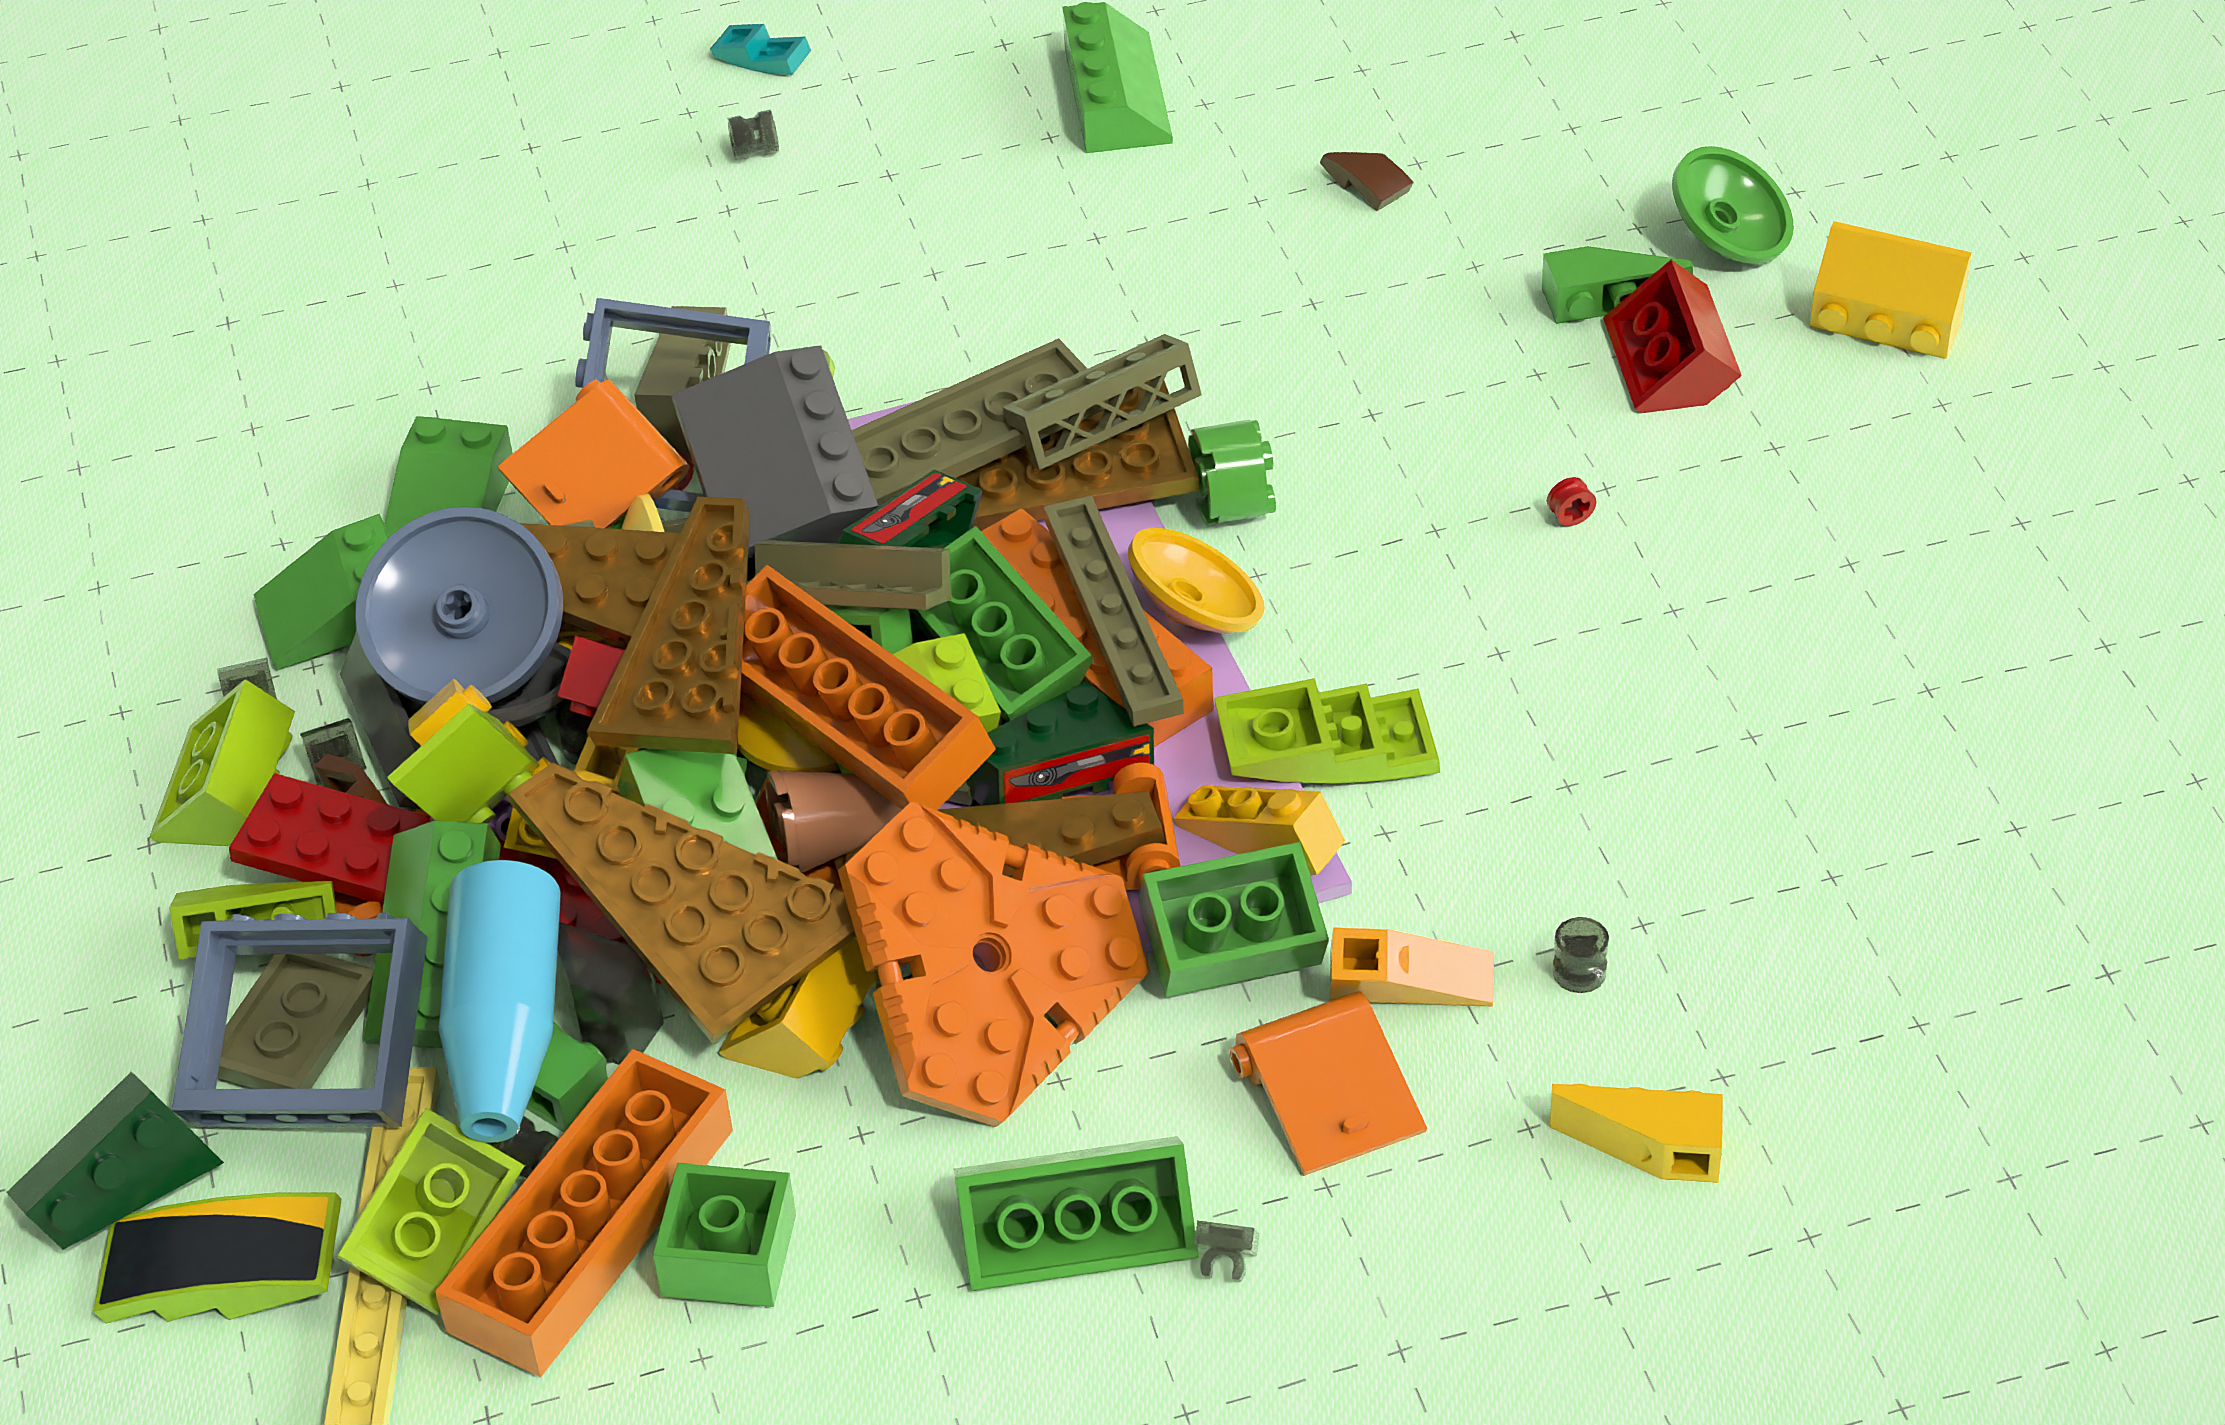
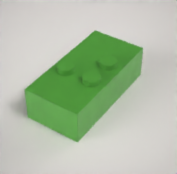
(698, 788)

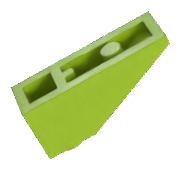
(256, 901)

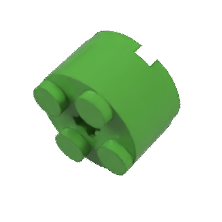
(1232, 471)

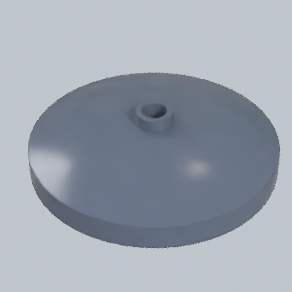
(434, 575)

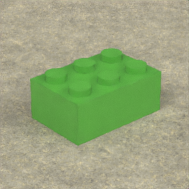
(1233, 919)

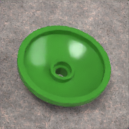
(1732, 205)

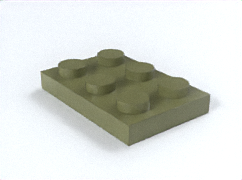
(293, 1021)

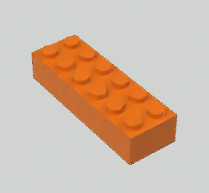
(1035, 558)
(855, 697)
(582, 1213)

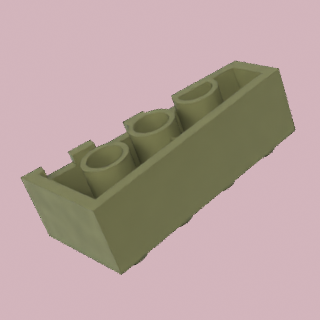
(672, 367)

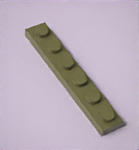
(1113, 611)

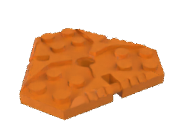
(1049, 941)

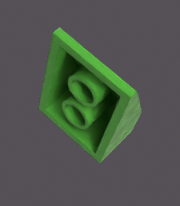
(447, 467)
(314, 599)

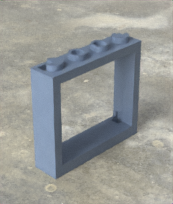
(670, 321)
(203, 1037)

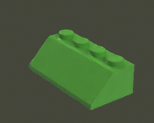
(1114, 79)
(1011, 630)
(418, 889)
(1076, 1213)

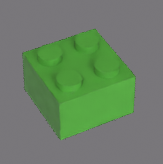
(725, 1234)

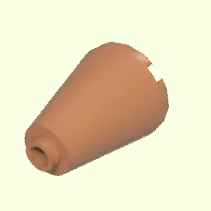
(823, 815)

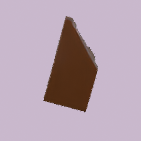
(1370, 173)
(347, 777)

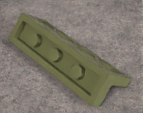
(1099, 383)
(861, 573)

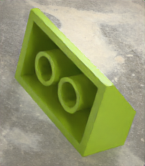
(223, 768)

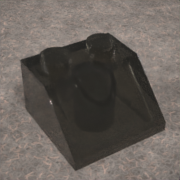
(608, 993)

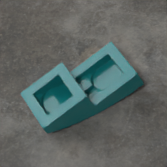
(754, 50)

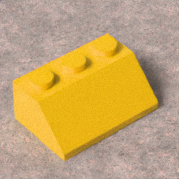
(1890, 289)
(807, 1020)

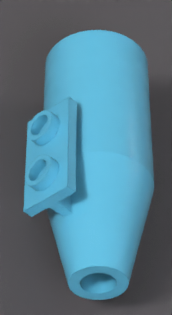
(498, 991)

